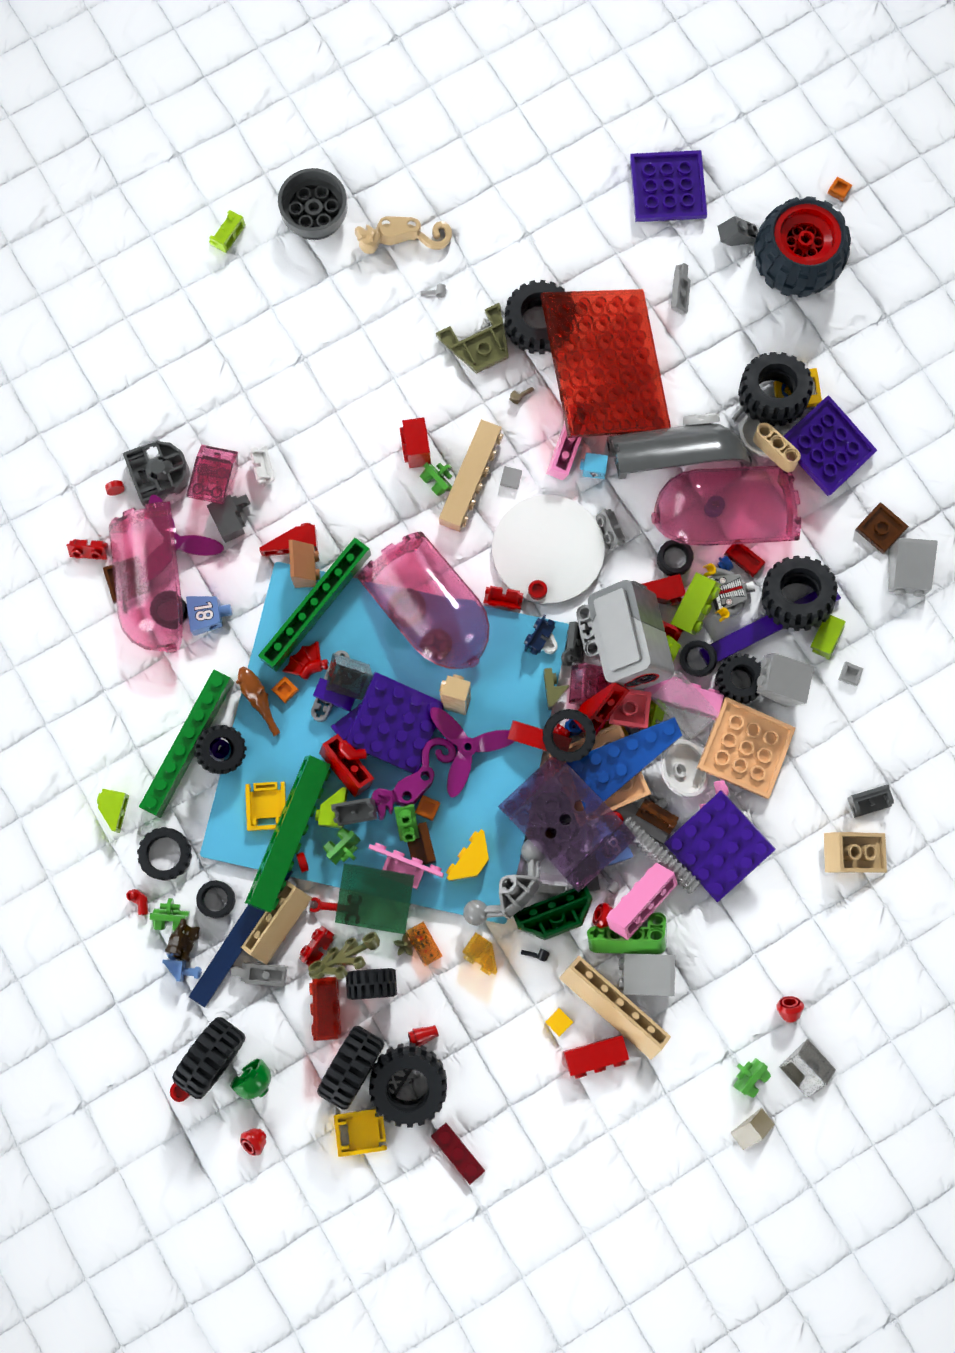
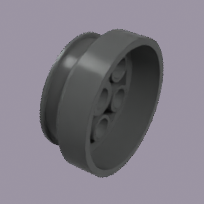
(312, 183)

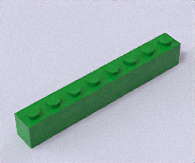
(315, 604)
(183, 749)
(288, 833)

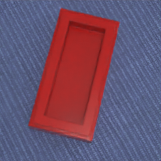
(745, 558)

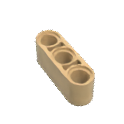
(778, 455)

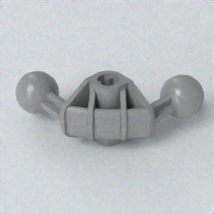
(514, 891)

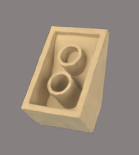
(855, 852)

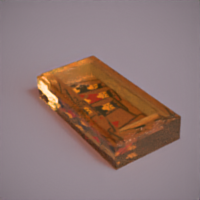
(424, 944)

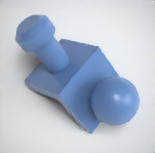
(179, 969)

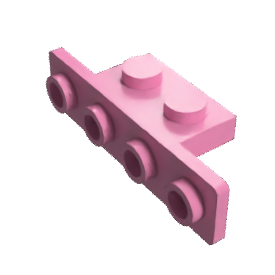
(397, 863)

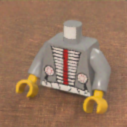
(732, 593)

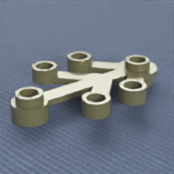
(343, 957)

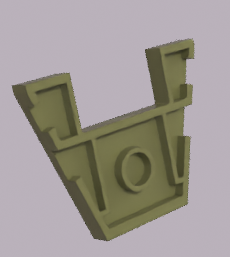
(482, 348)

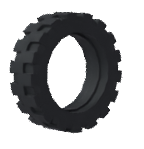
(557, 752)
(147, 842)

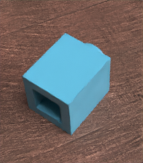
(594, 465)

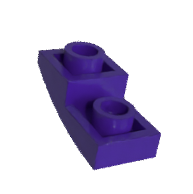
(336, 699)

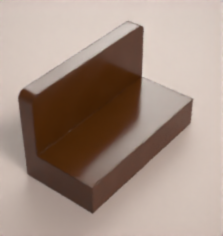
(422, 847)

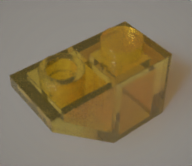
(482, 952)

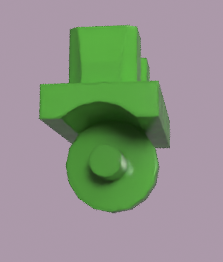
(431, 472)
(406, 823)
(344, 848)
(168, 912)
(749, 1076)

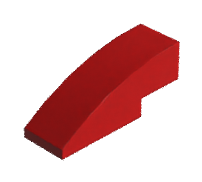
(533, 736)

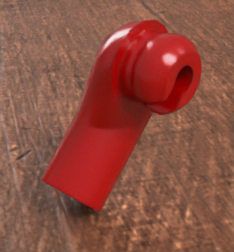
(349, 752)
(140, 899)

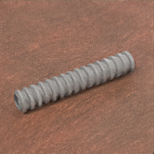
(662, 857)

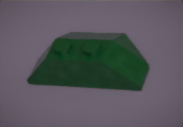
(555, 914)

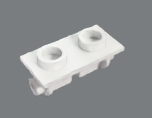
(264, 471)
(553, 883)

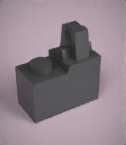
(228, 517)

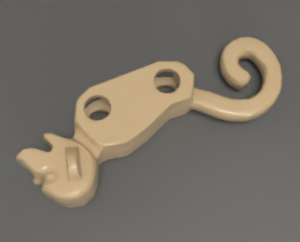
(399, 232)

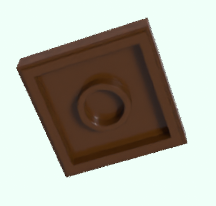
(881, 528)

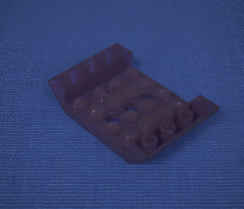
(584, 844)

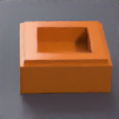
(839, 189)
(285, 689)
(427, 807)

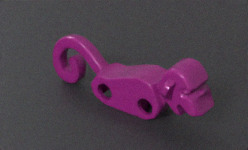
(413, 784)

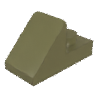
(553, 693)

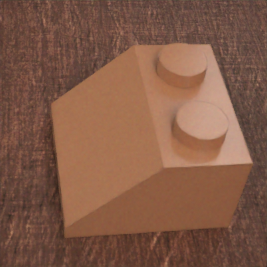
(303, 564)

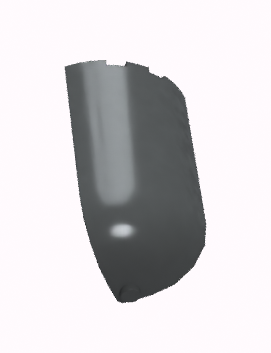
(675, 448)

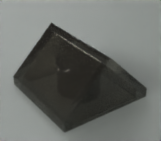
(348, 677)
(808, 1068)

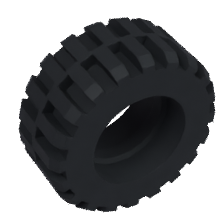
(521, 300)
(777, 368)
(805, 572)
(208, 1057)
(350, 1067)
(408, 1111)

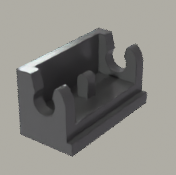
(870, 801)
(354, 811)

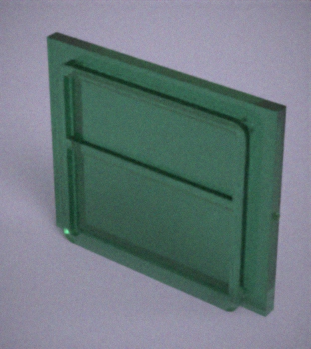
(374, 898)

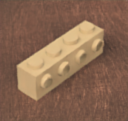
(455, 694)
(275, 925)

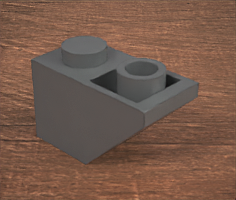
(737, 232)

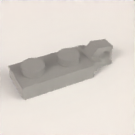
(681, 289)
(261, 974)

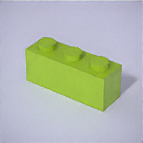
(696, 604)

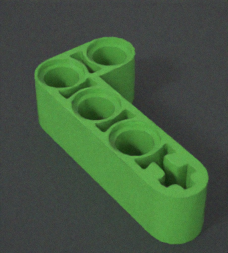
(644, 941)

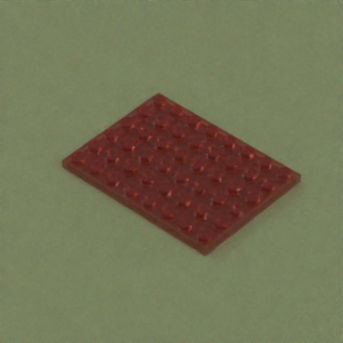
(605, 362)

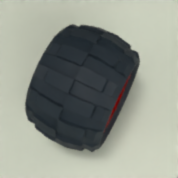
(811, 228)

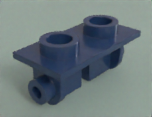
(535, 641)

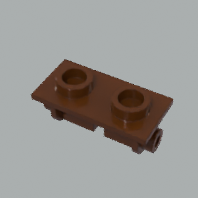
(657, 816)

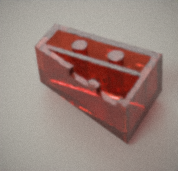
(325, 1009)

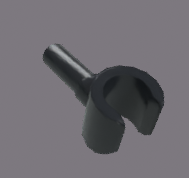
(542, 954)

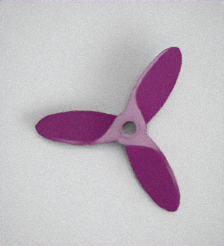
(193, 543)
(462, 762)

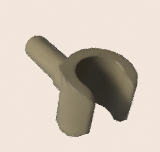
(515, 397)

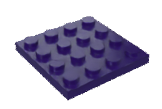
(668, 186)
(829, 445)
(393, 723)
(719, 846)

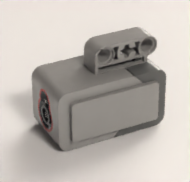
(627, 634)

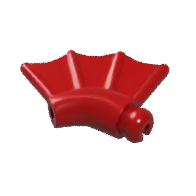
(306, 662)

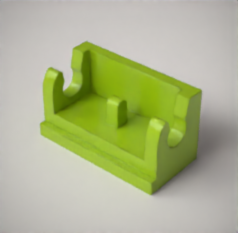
(228, 231)
(828, 636)

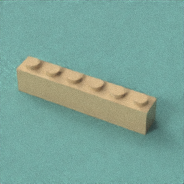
(470, 475)
(615, 1007)

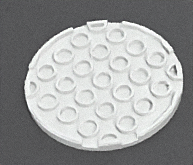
(548, 542)

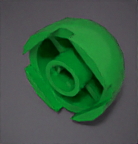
(253, 1080)

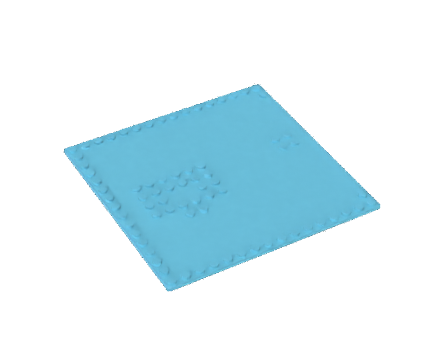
(503, 689)

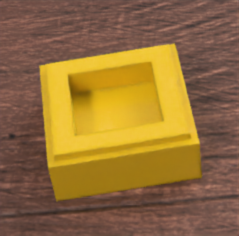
(559, 1022)

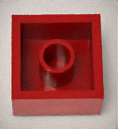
(415, 442)

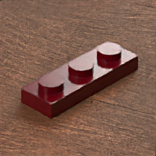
(458, 1153)

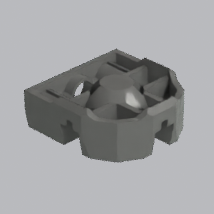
(139, 460)

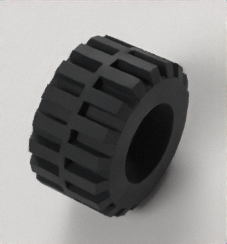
(724, 681)
(237, 749)
(371, 983)

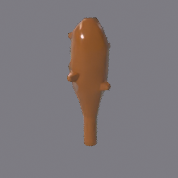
(256, 695)

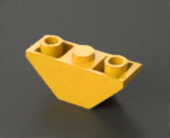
(471, 859)

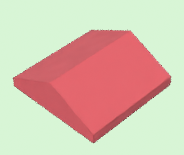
(633, 710)

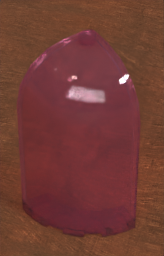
(729, 506)
(147, 577)
(428, 602)

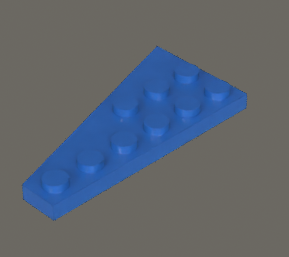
(616, 763)

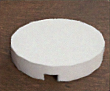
(701, 419)

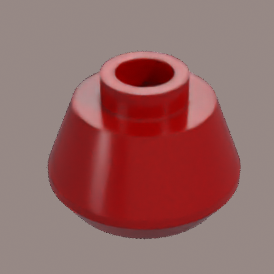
(600, 915)
(790, 1008)
(253, 1141)

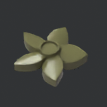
(405, 946)

